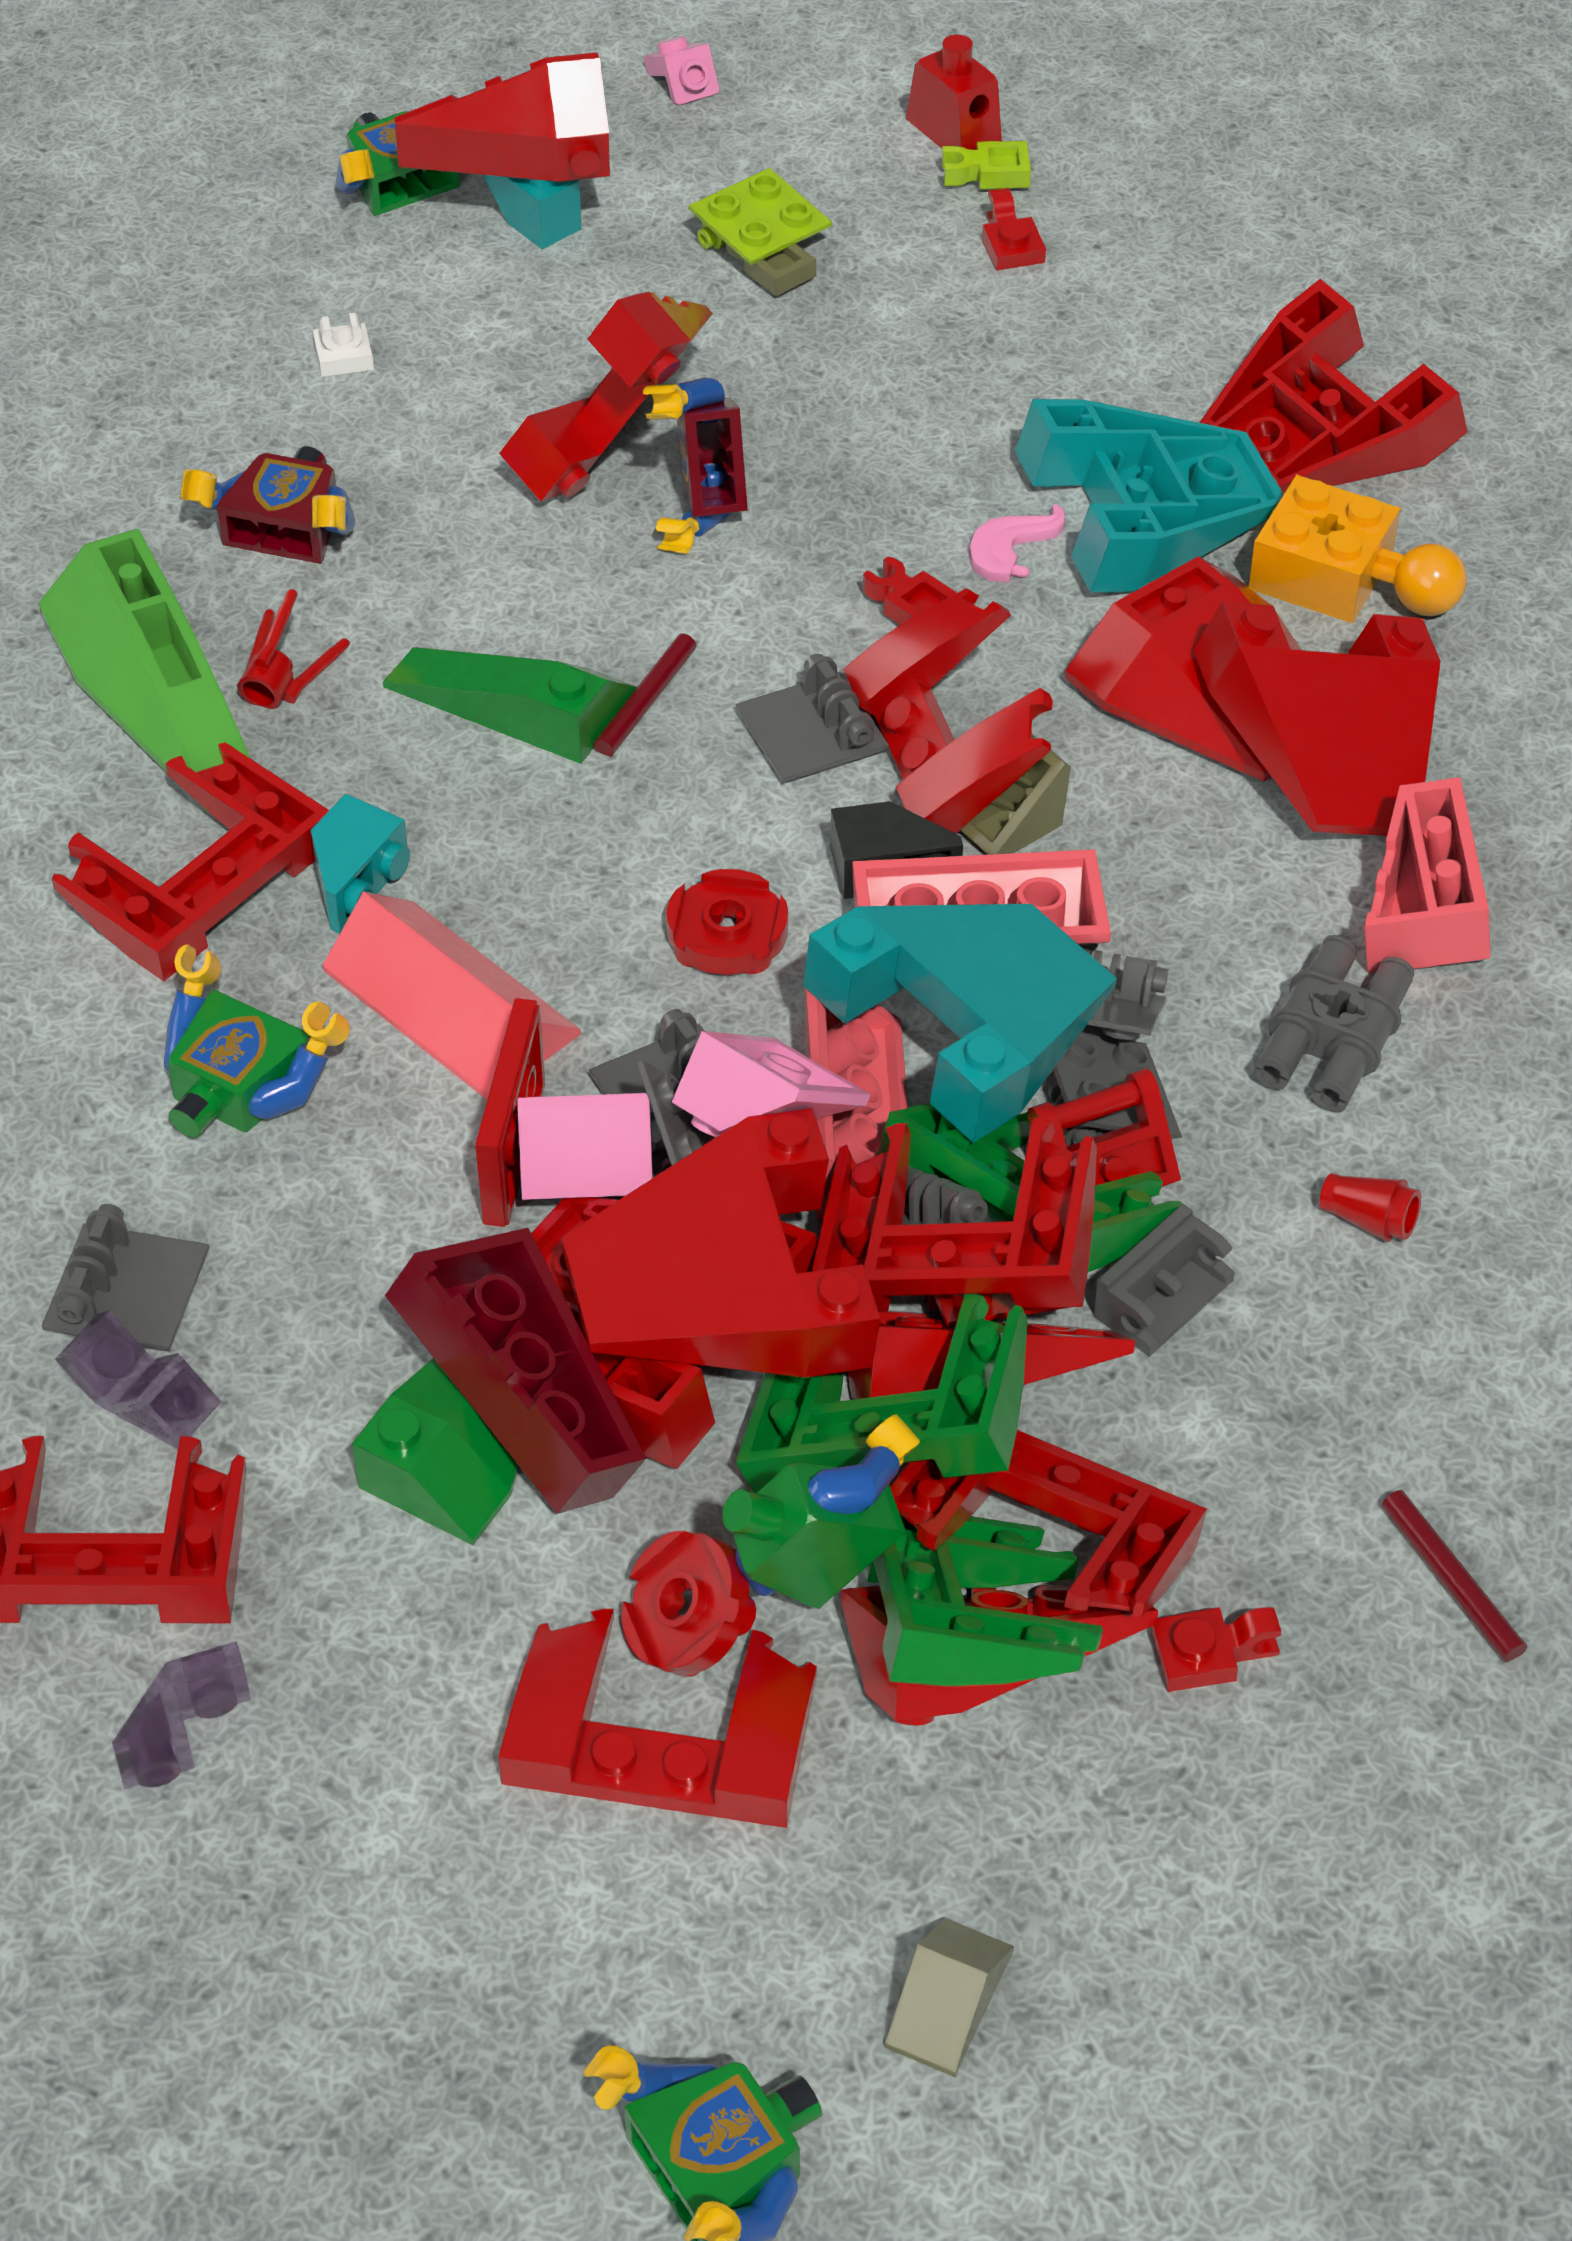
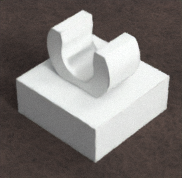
(342, 347)

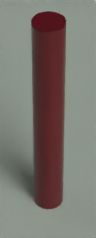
(645, 695)
(1454, 1576)

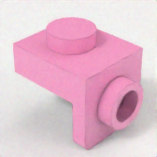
(686, 68)

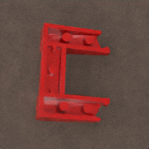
(893, 680)
(150, 923)
(1034, 1258)
(1144, 1527)
(183, 1570)
(561, 1751)

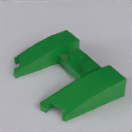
(937, 1147)
(961, 1425)
(946, 1643)

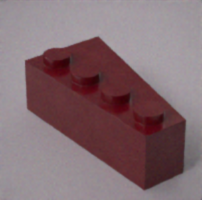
(521, 1363)

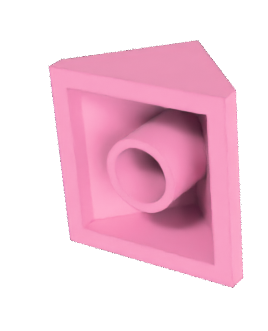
(584, 1145)

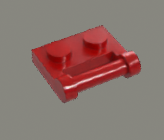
(1129, 1149)

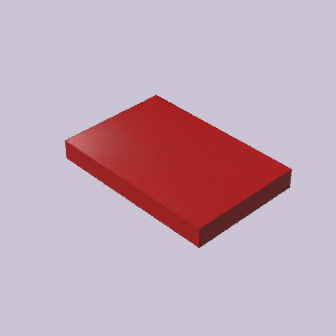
(497, 1146)

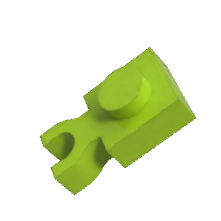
(992, 164)

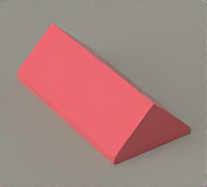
(1057, 883)
(434, 987)
(869, 1056)

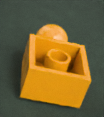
(1333, 547)

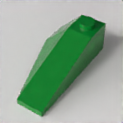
(524, 698)
(435, 1457)

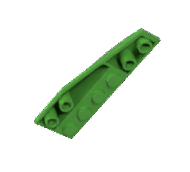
(138, 652)

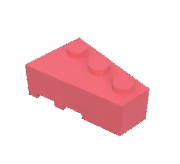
(1430, 885)

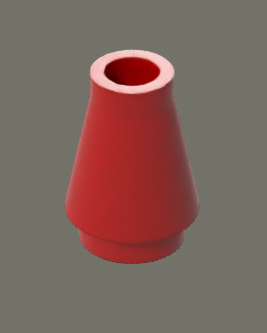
(1374, 1204)

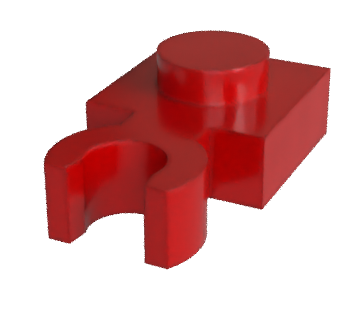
(902, 594)

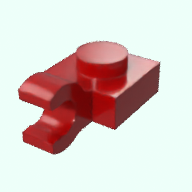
(1008, 239)
(1203, 1651)

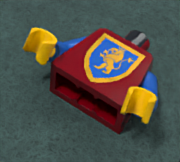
(708, 456)
(276, 504)

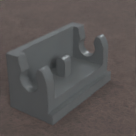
(1163, 1281)

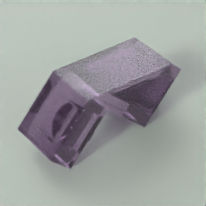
(121, 1377)
(154, 1740)

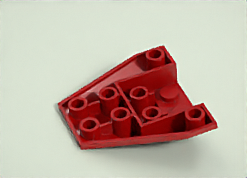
(1145, 664)

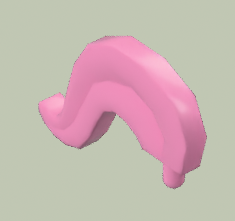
(993, 542)

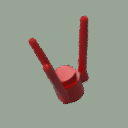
(269, 671)

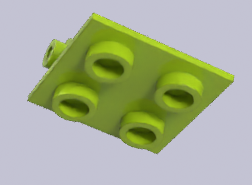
(757, 217)

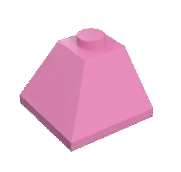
(757, 1076)

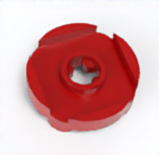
(727, 950)
(717, 1611)

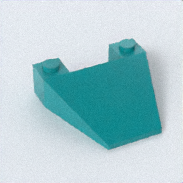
(1154, 484)
(988, 972)

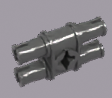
(1334, 1023)

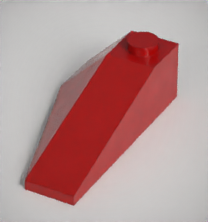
(525, 127)
(915, 1348)
(919, 1703)

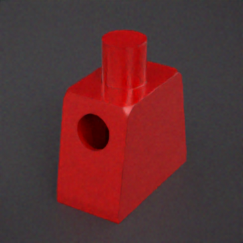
(954, 97)

